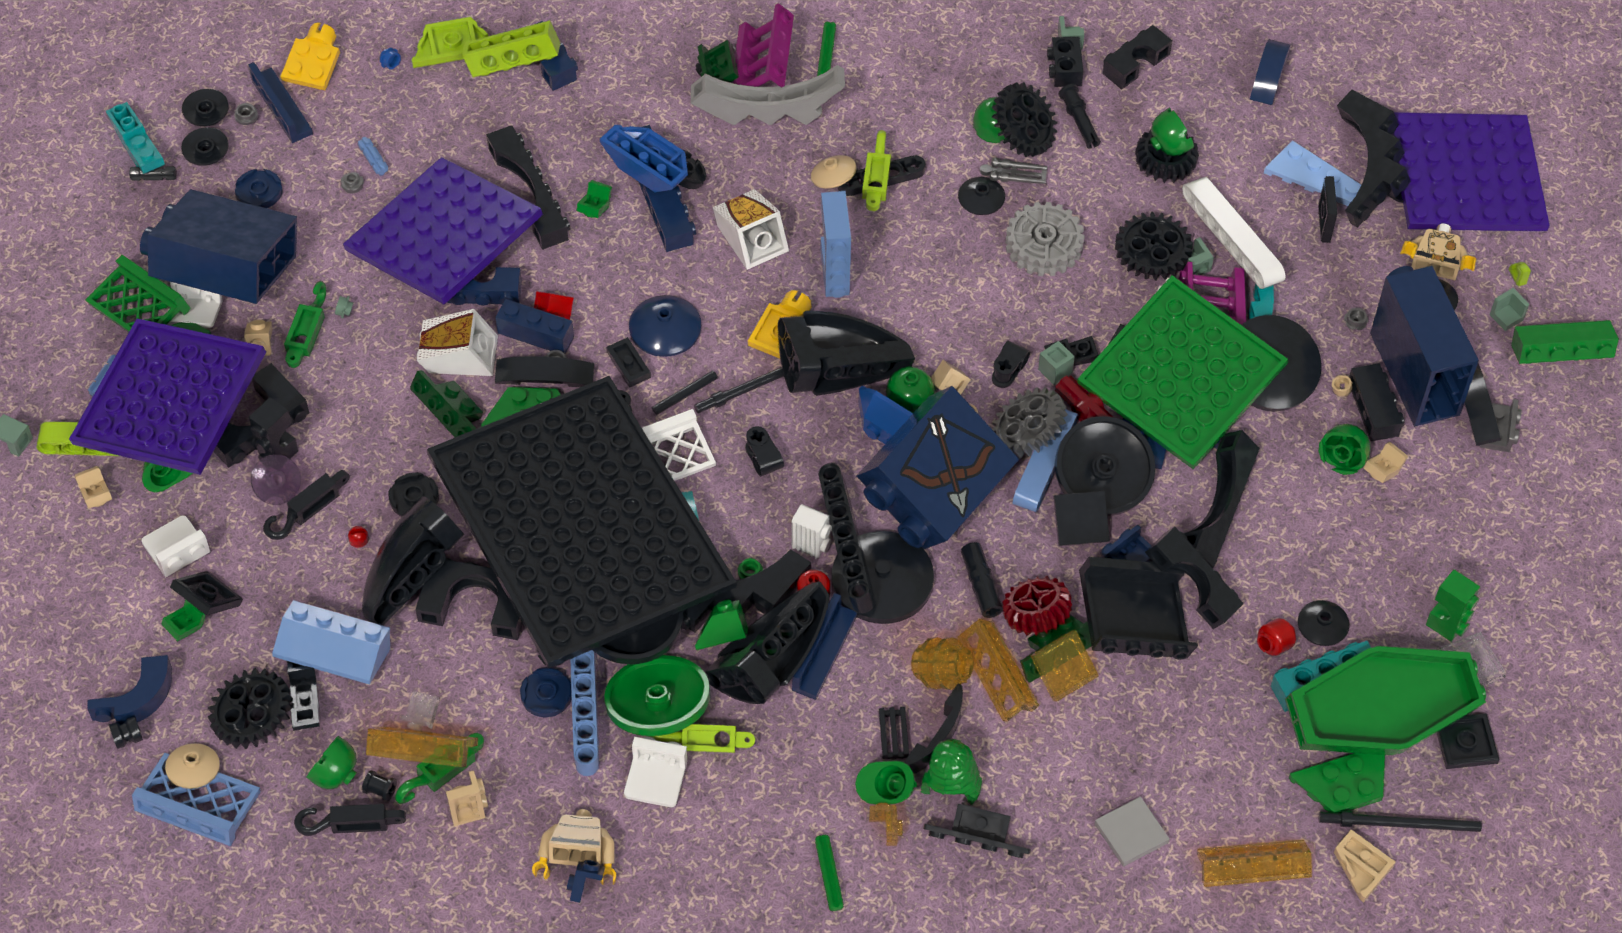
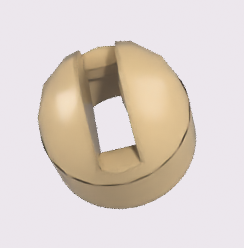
(1336, 385)

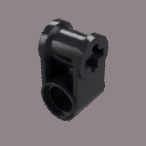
(1009, 364)
(762, 451)

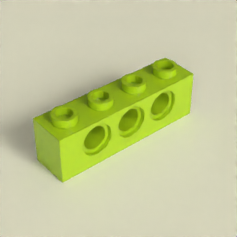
(521, 41)

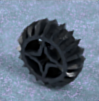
(1161, 166)

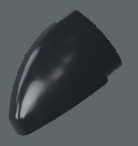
(837, 352)
(408, 559)
(773, 647)

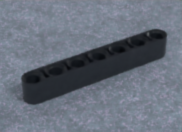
(846, 538)

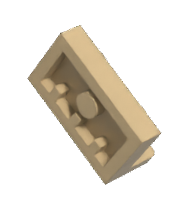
(468, 801)

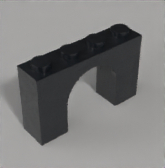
(269, 383)
(455, 577)

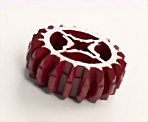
(1037, 605)

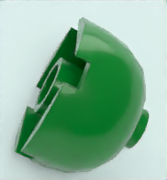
(984, 123)
(1170, 134)
(910, 387)
(1345, 444)
(334, 766)

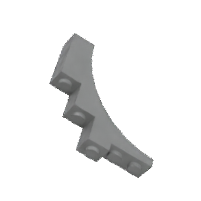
(767, 104)

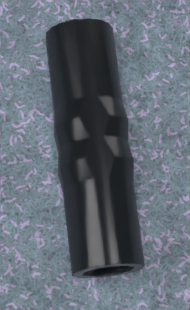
(981, 580)

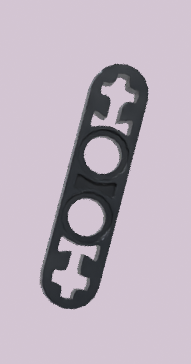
(910, 174)

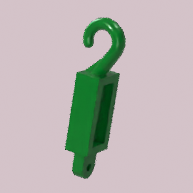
(306, 323)
(435, 774)

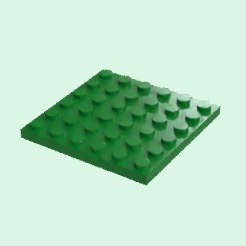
(1182, 371)

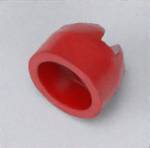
(358, 536)

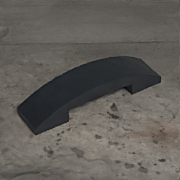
(544, 370)
(1481, 411)
(305, 697)
(920, 755)

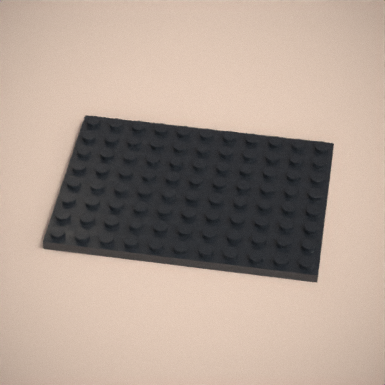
(580, 521)

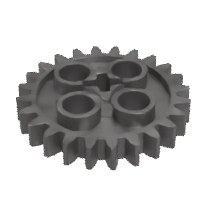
(1030, 421)

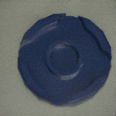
(264, 193)
(549, 700)

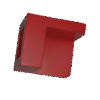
(554, 304)

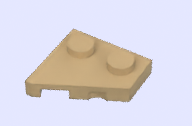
(1362, 864)

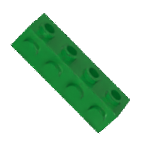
(1564, 342)

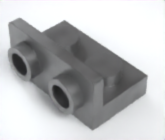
(1506, 419)

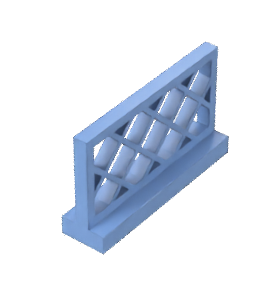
(186, 813)

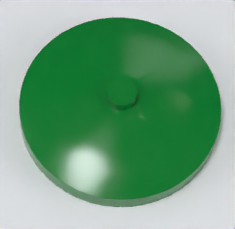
(657, 696)

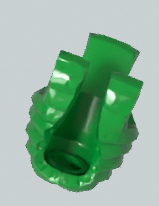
(953, 771)

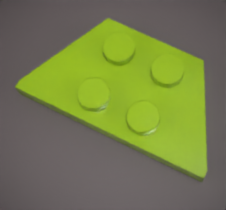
(445, 41)

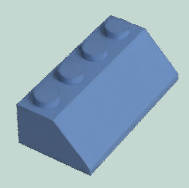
(332, 642)

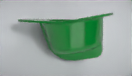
(159, 478)
(885, 782)

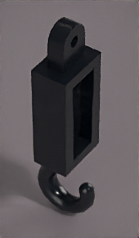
(308, 503)
(351, 819)

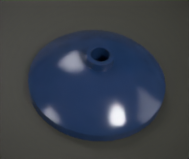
(667, 334)

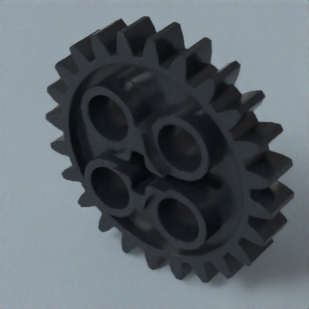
(1024, 119)
(1153, 246)
(250, 708)

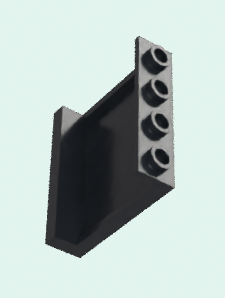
(1134, 608)

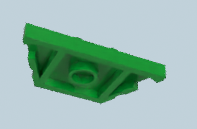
(518, 399)
(1344, 782)

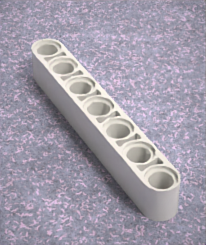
(1234, 233)

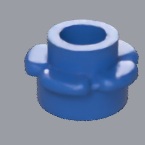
(390, 58)

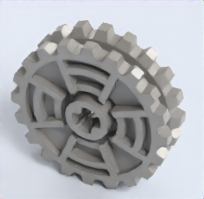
(1044, 239)

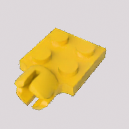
(312, 58)
(766, 331)

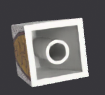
(752, 228)
(457, 345)

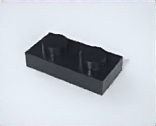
(628, 362)

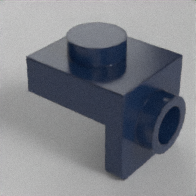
(584, 870)

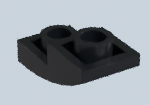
(1082, 349)

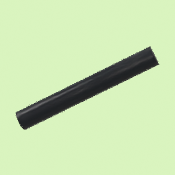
(684, 392)

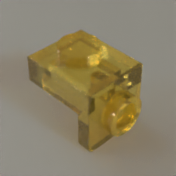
(887, 813)

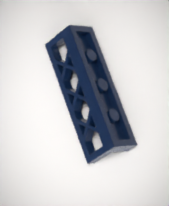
(280, 103)
(825, 650)

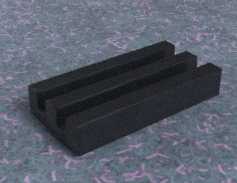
(892, 713)

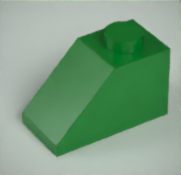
(723, 625)

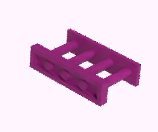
(750, 46)
(1234, 284)

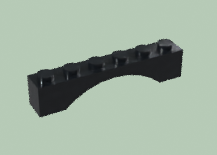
(509, 152)
(1234, 463)

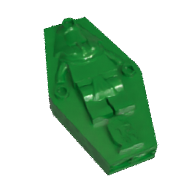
(1385, 700)

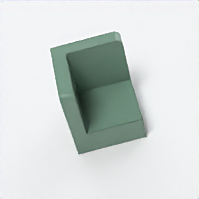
(1070, 31)
(1201, 258)
(1509, 309)
(1056, 362)
(15, 434)

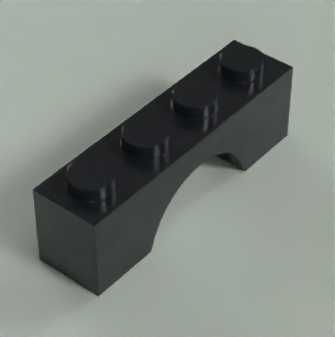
(1216, 598)

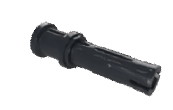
(1076, 107)

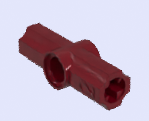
(1081, 401)

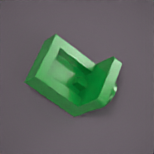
(596, 200)
(183, 621)

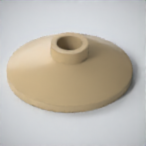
(833, 171)
(195, 773)

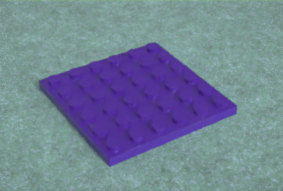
(1470, 172)
(442, 230)
(168, 396)

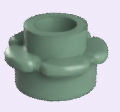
(343, 306)

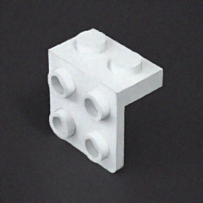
(203, 306)
(175, 545)
(656, 771)

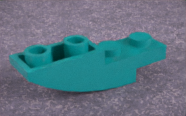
(134, 138)

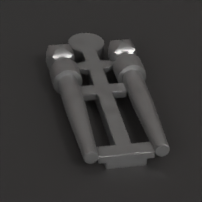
(1013, 175)

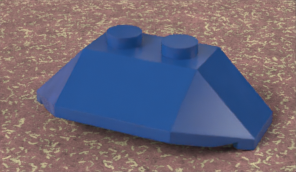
(646, 156)
(880, 415)

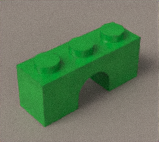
(1455, 606)

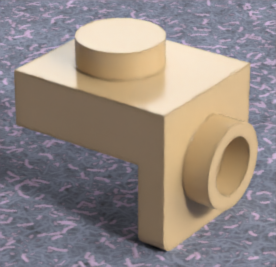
(259, 333)
(1387, 463)
(93, 487)

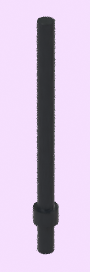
(719, 398)
(1347, 819)

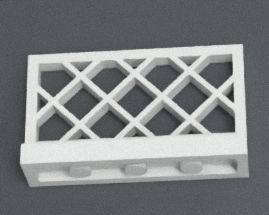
(668, 430)

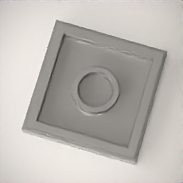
(1131, 831)

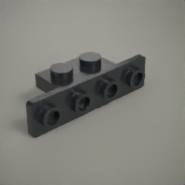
(979, 826)

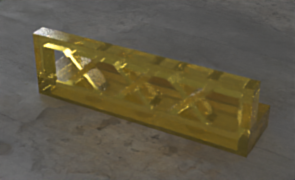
(1005, 665)
(419, 746)
(1255, 863)

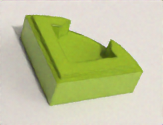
(1520, 273)

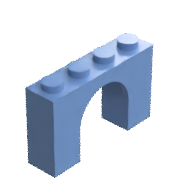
(835, 244)

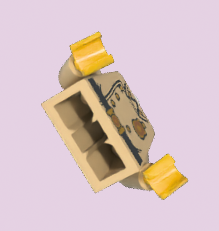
(1439, 250)
(575, 840)

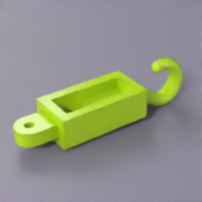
(876, 170)
(701, 738)

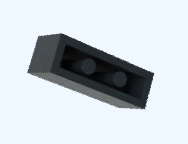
(1376, 402)

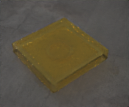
(1064, 665)

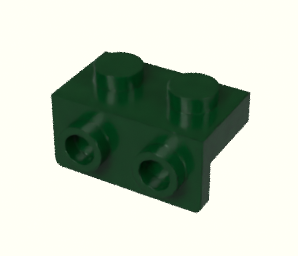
(719, 61)

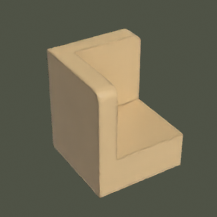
(948, 375)

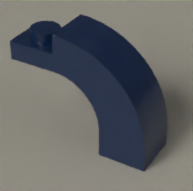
(1270, 71)
(142, 699)

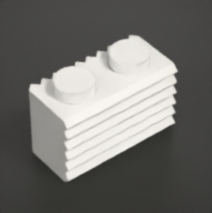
(810, 531)

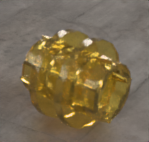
(942, 663)

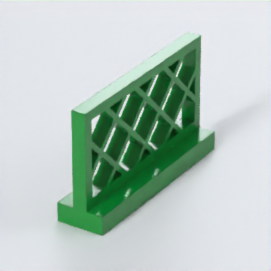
(136, 277)

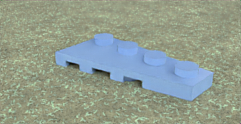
(1308, 170)

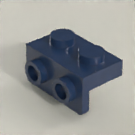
(1128, 546)

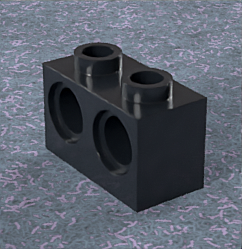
(1066, 61)

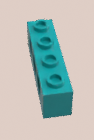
(1286, 679)

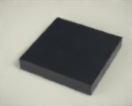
(1327, 209)
(1081, 518)
(206, 593)
(1468, 742)

